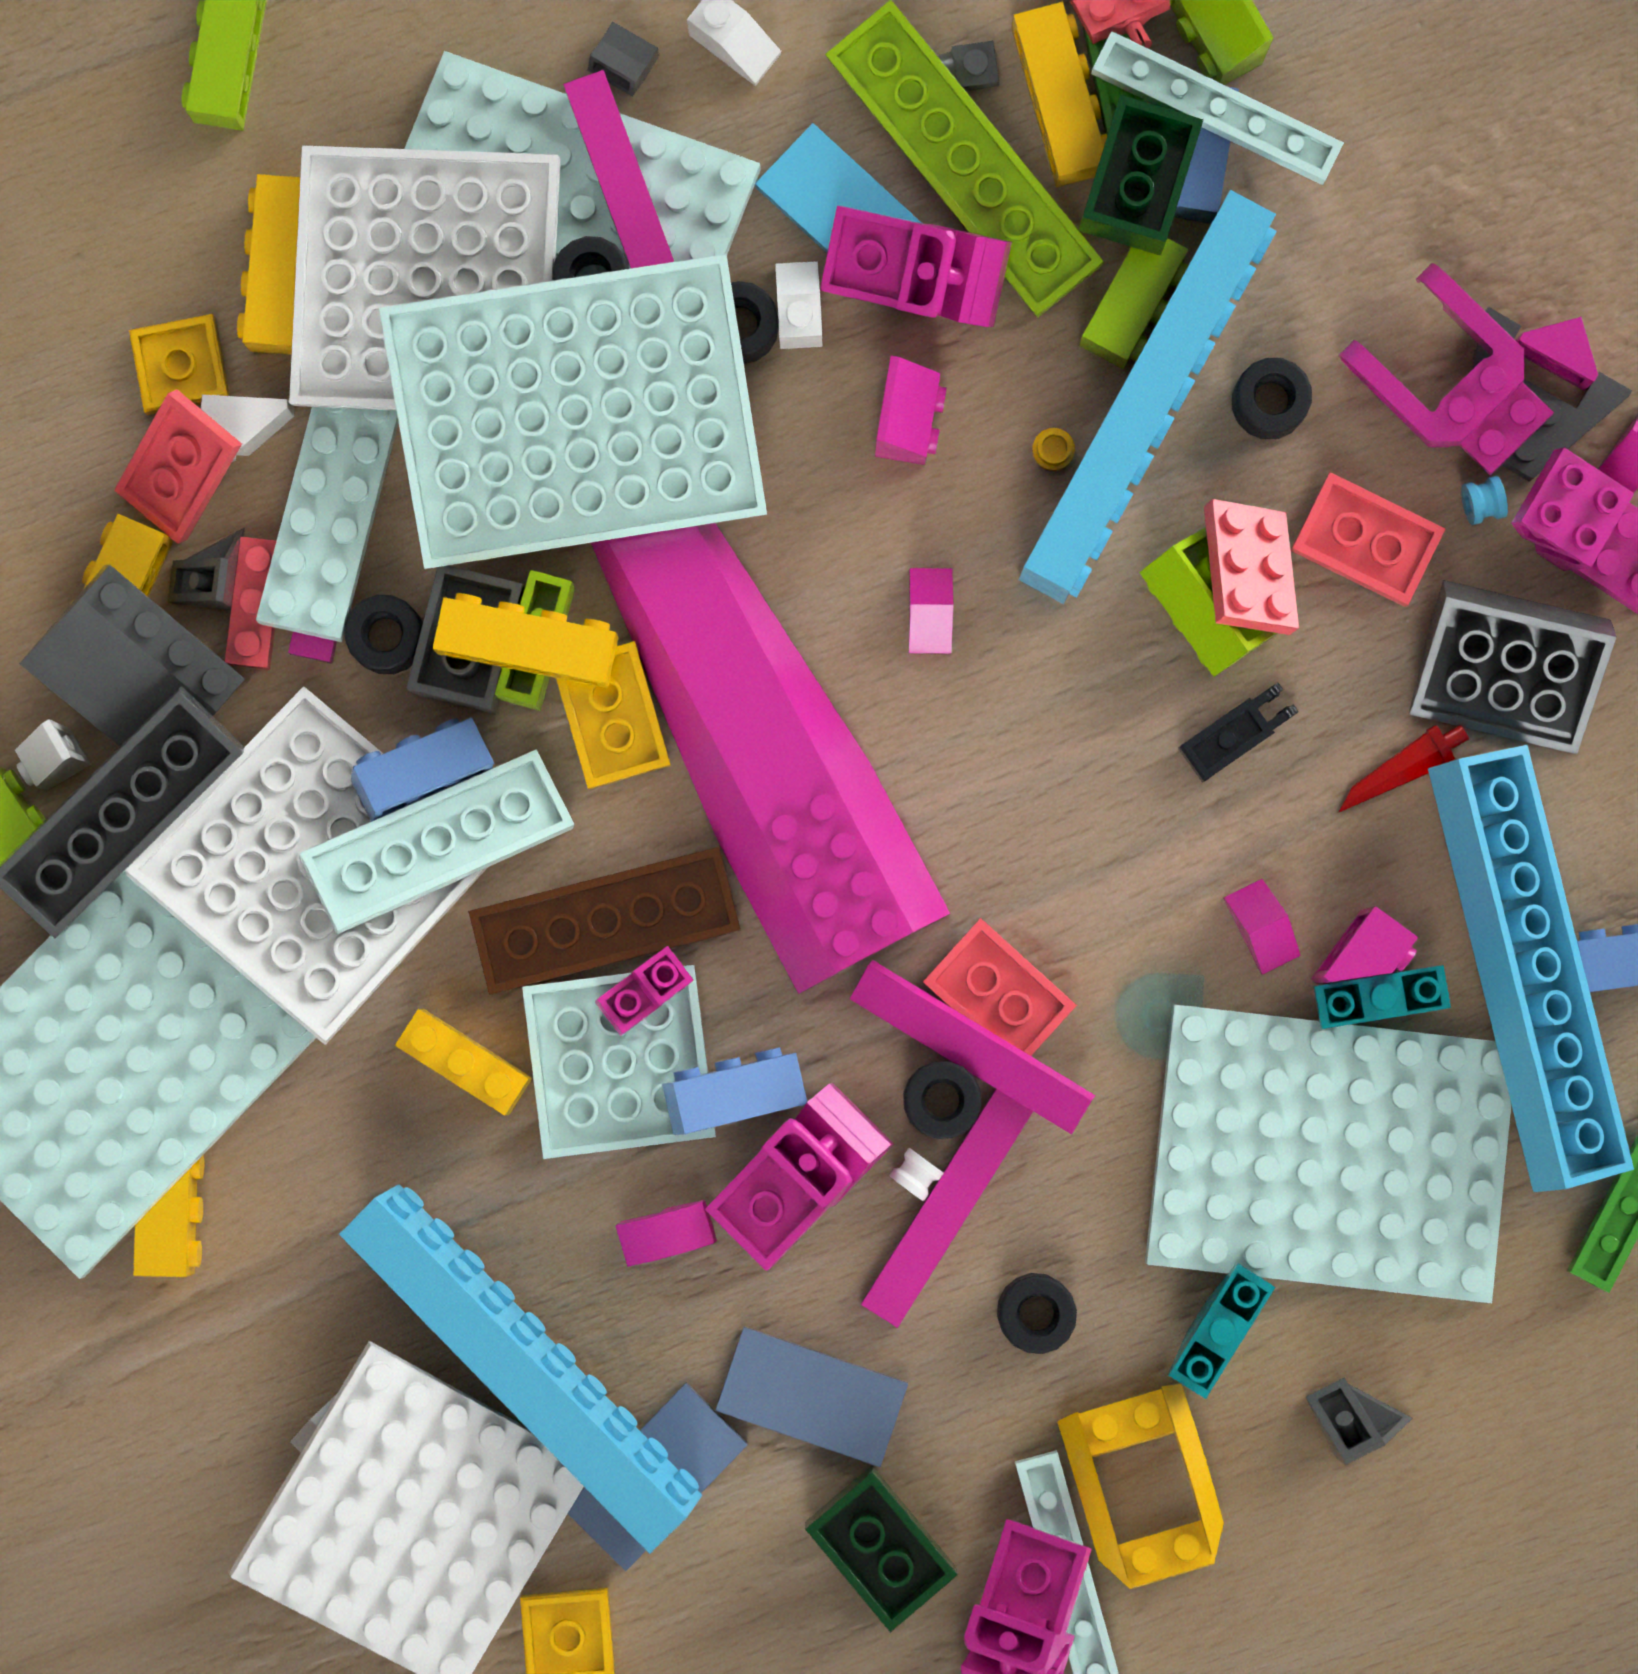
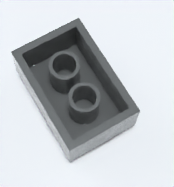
(451, 678)

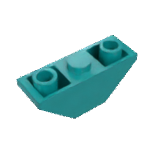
(1382, 997)
(1219, 1329)

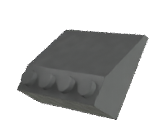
(123, 657)
(1512, 667)

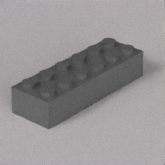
(118, 812)

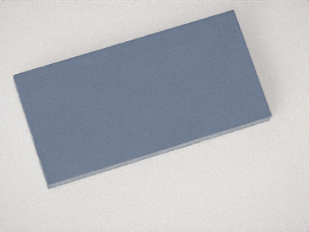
(812, 1396)
(694, 1440)

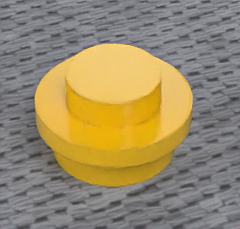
(1053, 449)

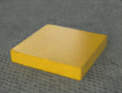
(178, 357)
(568, 1632)

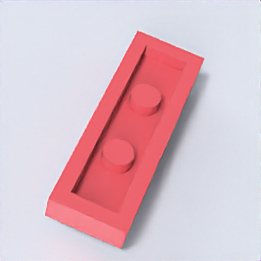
(247, 641)

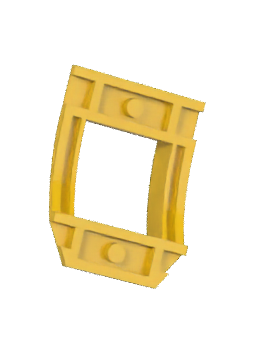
(1127, 1425)

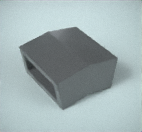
(623, 58)

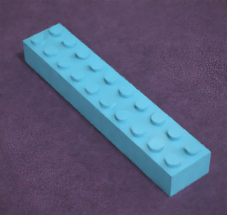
(1153, 387)
(1530, 969)
(523, 1365)

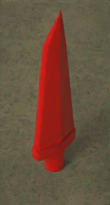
(1408, 764)

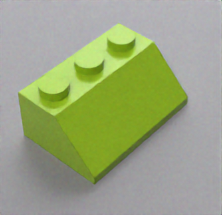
(1225, 34)
(1184, 588)

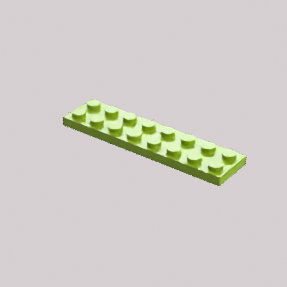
(963, 156)

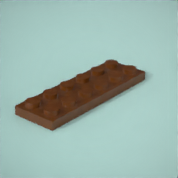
(604, 920)

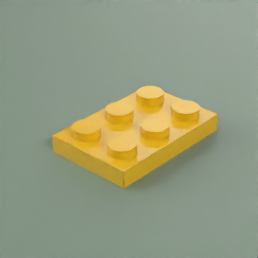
(615, 725)

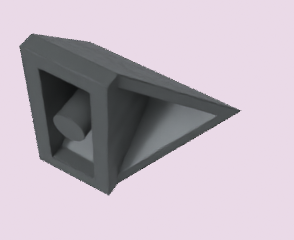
(207, 576)
(1354, 1420)

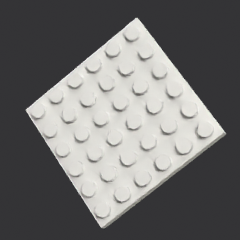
(400, 232)
(239, 879)
(409, 1518)

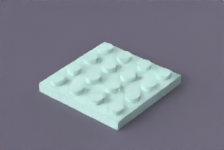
(605, 1087)

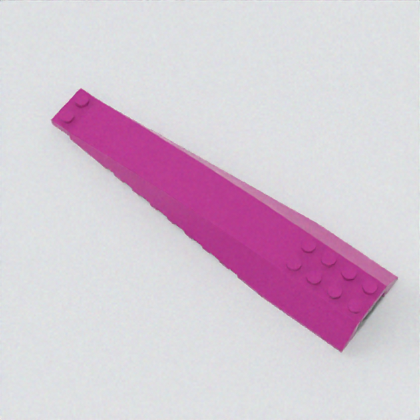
(769, 756)

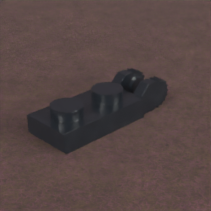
(1233, 734)

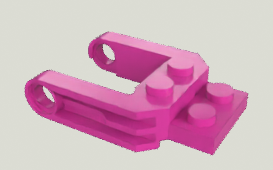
(1487, 410)

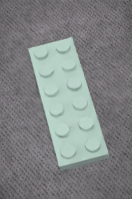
(328, 521)
(436, 841)

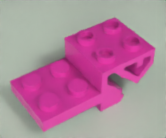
(915, 266)
(1584, 525)
(799, 1175)
(1026, 1605)

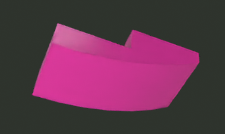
(644, 990)
(666, 1233)

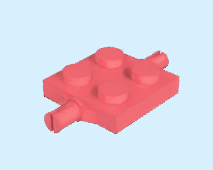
(1119, 16)

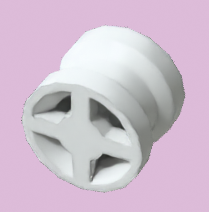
(916, 1174)

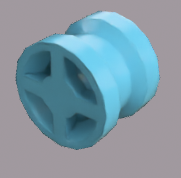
(1484, 500)

